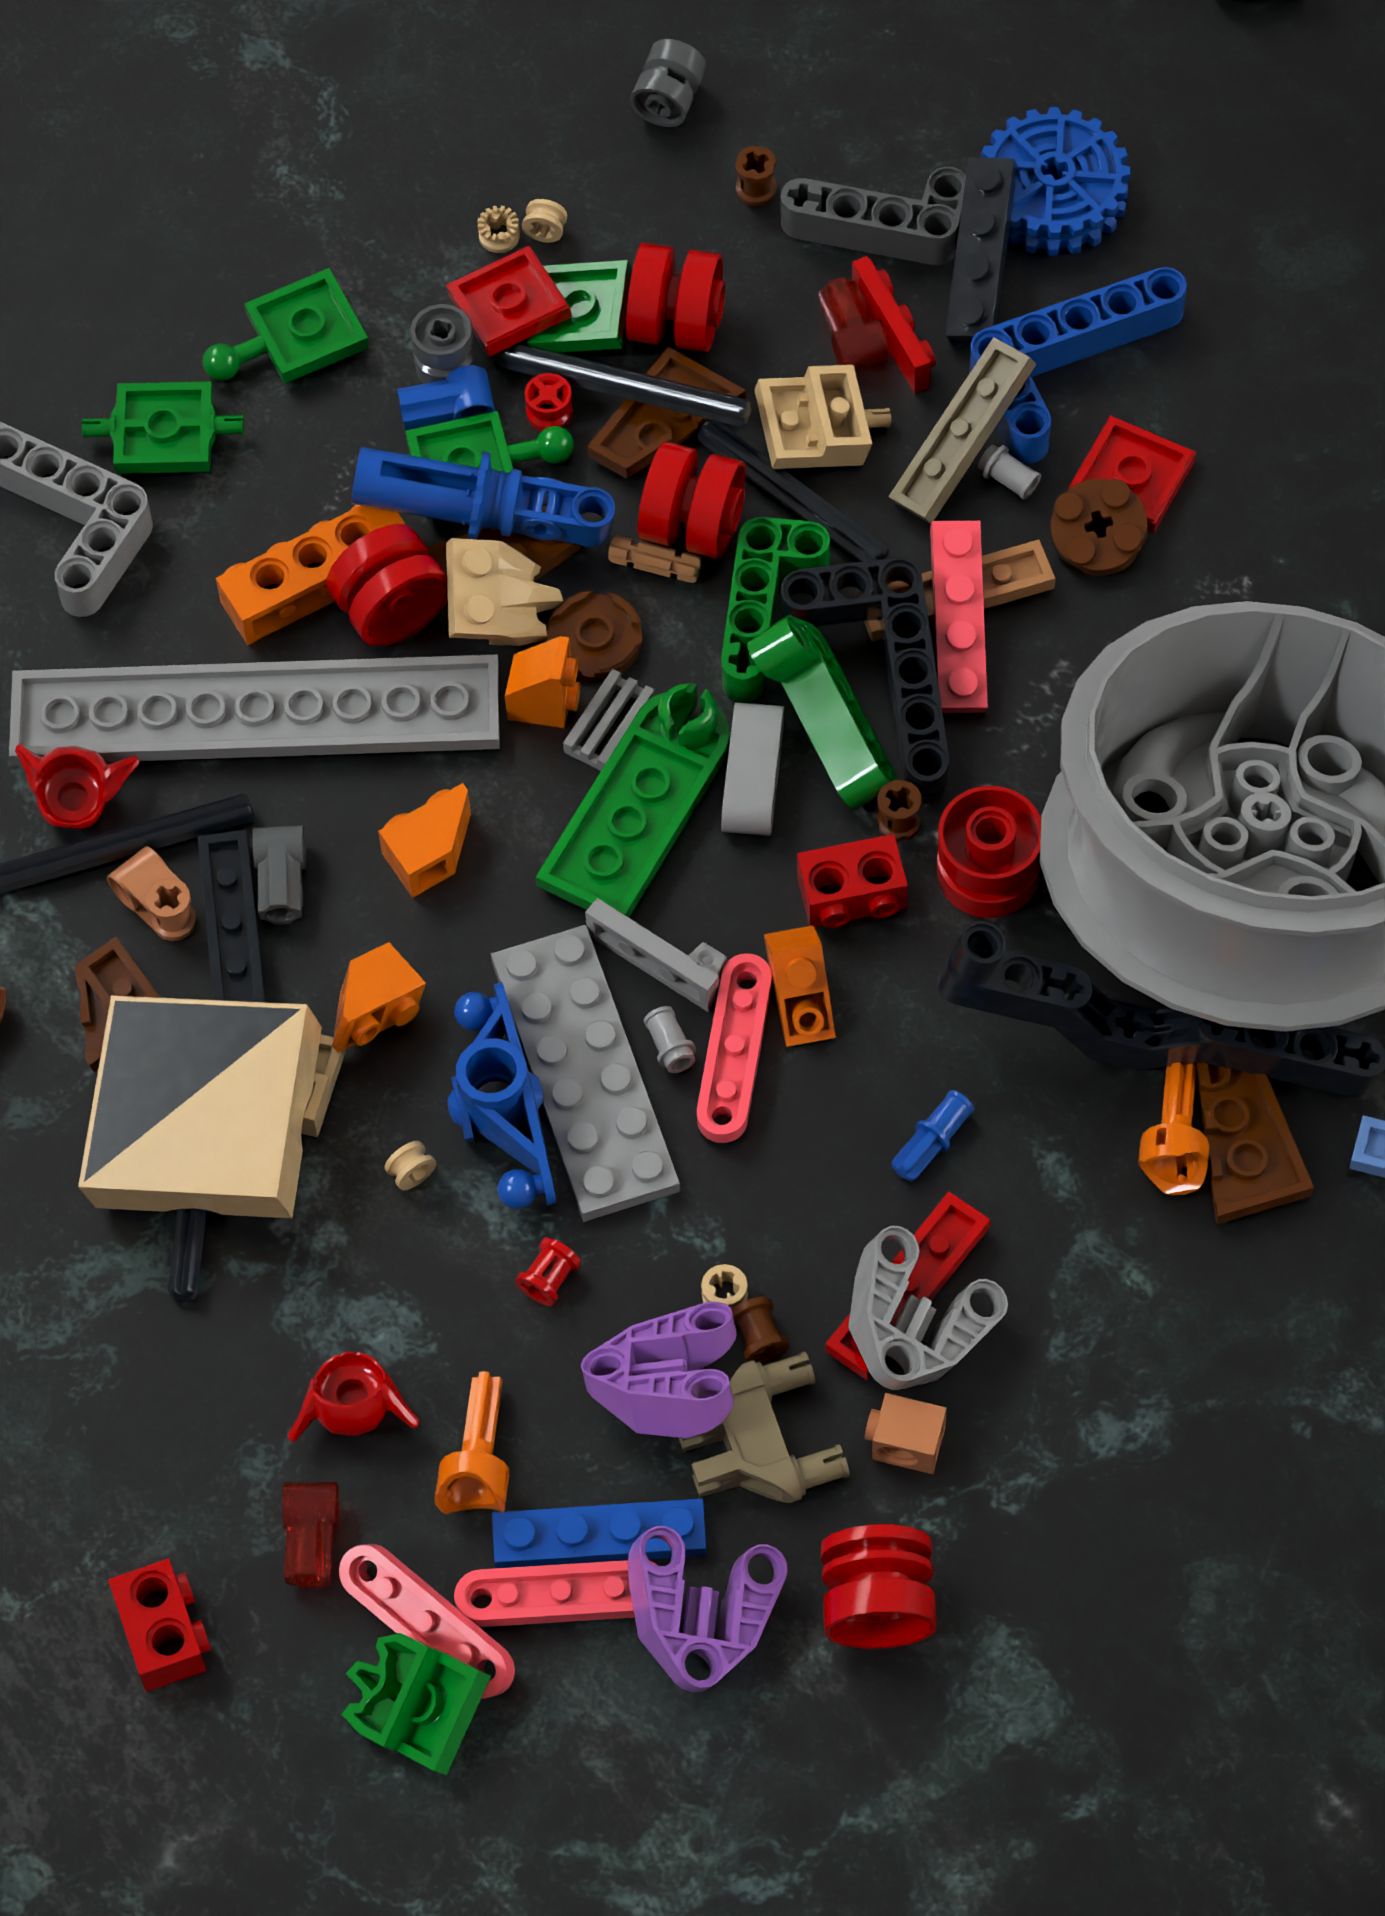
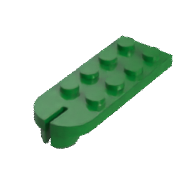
(639, 802)

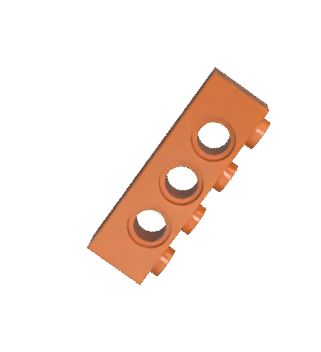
(301, 589)

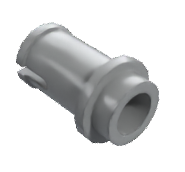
(1008, 471)
(674, 1049)

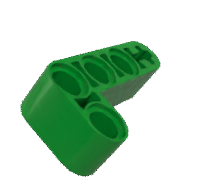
(758, 608)
(827, 707)

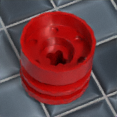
(878, 1586)

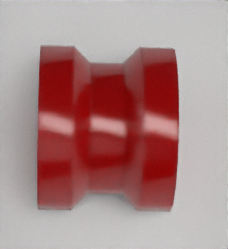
(548, 390)

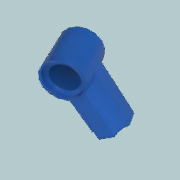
(460, 396)

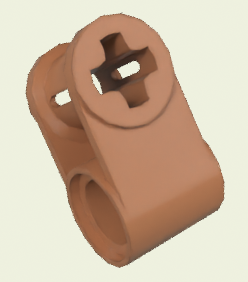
(155, 895)

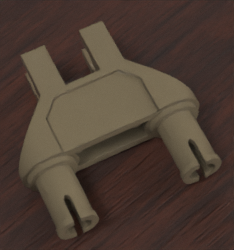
(754, 1442)

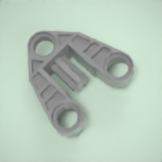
(875, 1298)

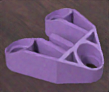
(654, 1373)
(658, 1607)

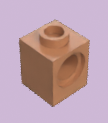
(906, 1433)

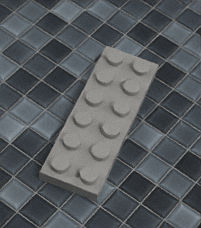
(586, 1073)

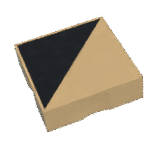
(200, 1106)

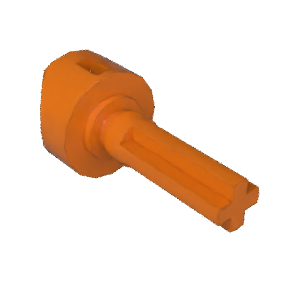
(1175, 1142)
(475, 1475)

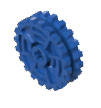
(1066, 179)

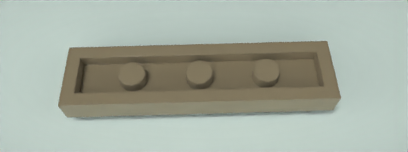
(962, 430)

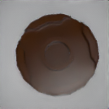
(601, 633)

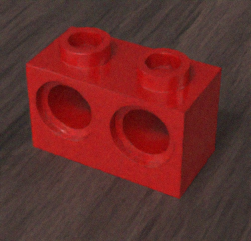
(848, 869)
(151, 1627)

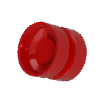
(688, 298)
(706, 503)
(989, 851)

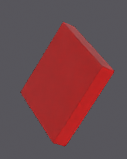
(509, 300)
(1143, 461)

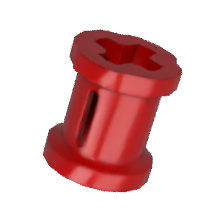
(544, 1288)

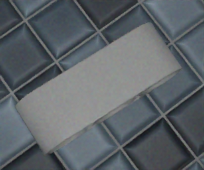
(752, 769)

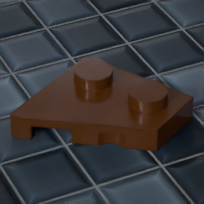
(102, 975)

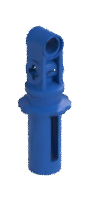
(482, 497)

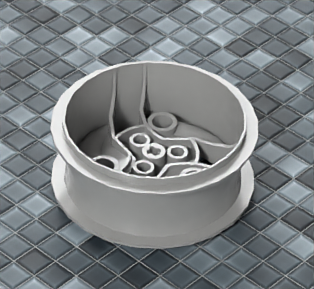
(1253, 895)

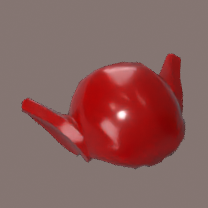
(73, 783)
(351, 1397)

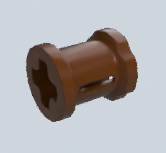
(756, 180)
(895, 808)
(759, 1330)

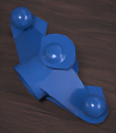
(500, 1113)

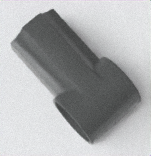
(279, 860)

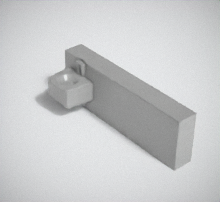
(690, 975)

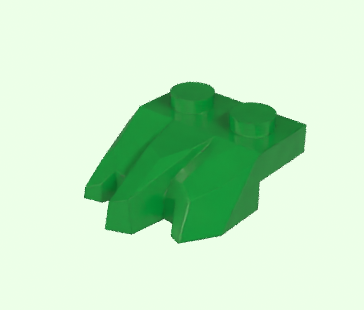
(416, 1700)

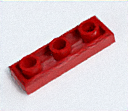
(909, 353)

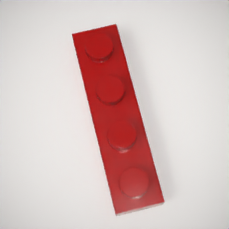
(943, 1245)

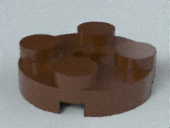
(1102, 499)

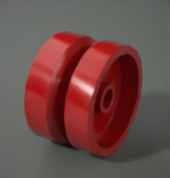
(388, 585)

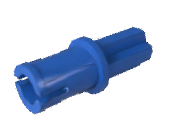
(932, 1136)

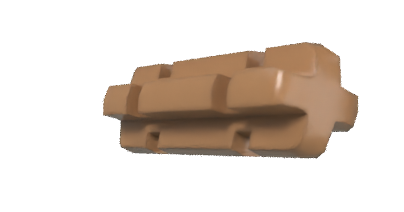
(655, 558)

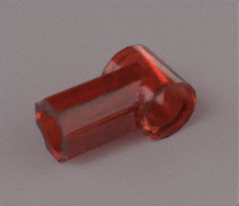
(854, 335)
(309, 1518)

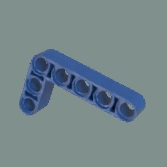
(1063, 345)

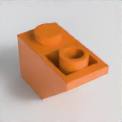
(543, 684)
(427, 841)
(800, 985)
(376, 995)

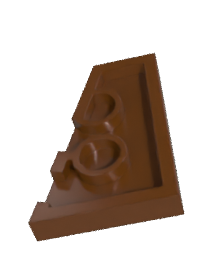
(638, 429)

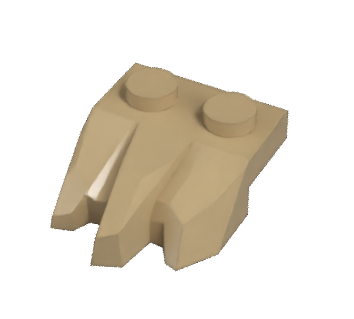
(495, 593)

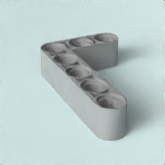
(98, 512)

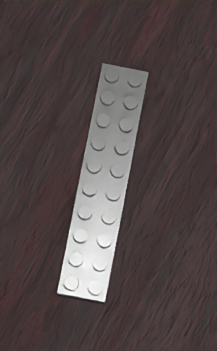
(260, 708)

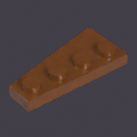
(1250, 1144)

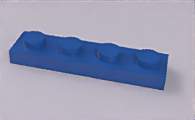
(594, 1532)

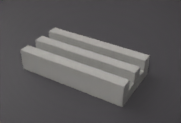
(627, 689)

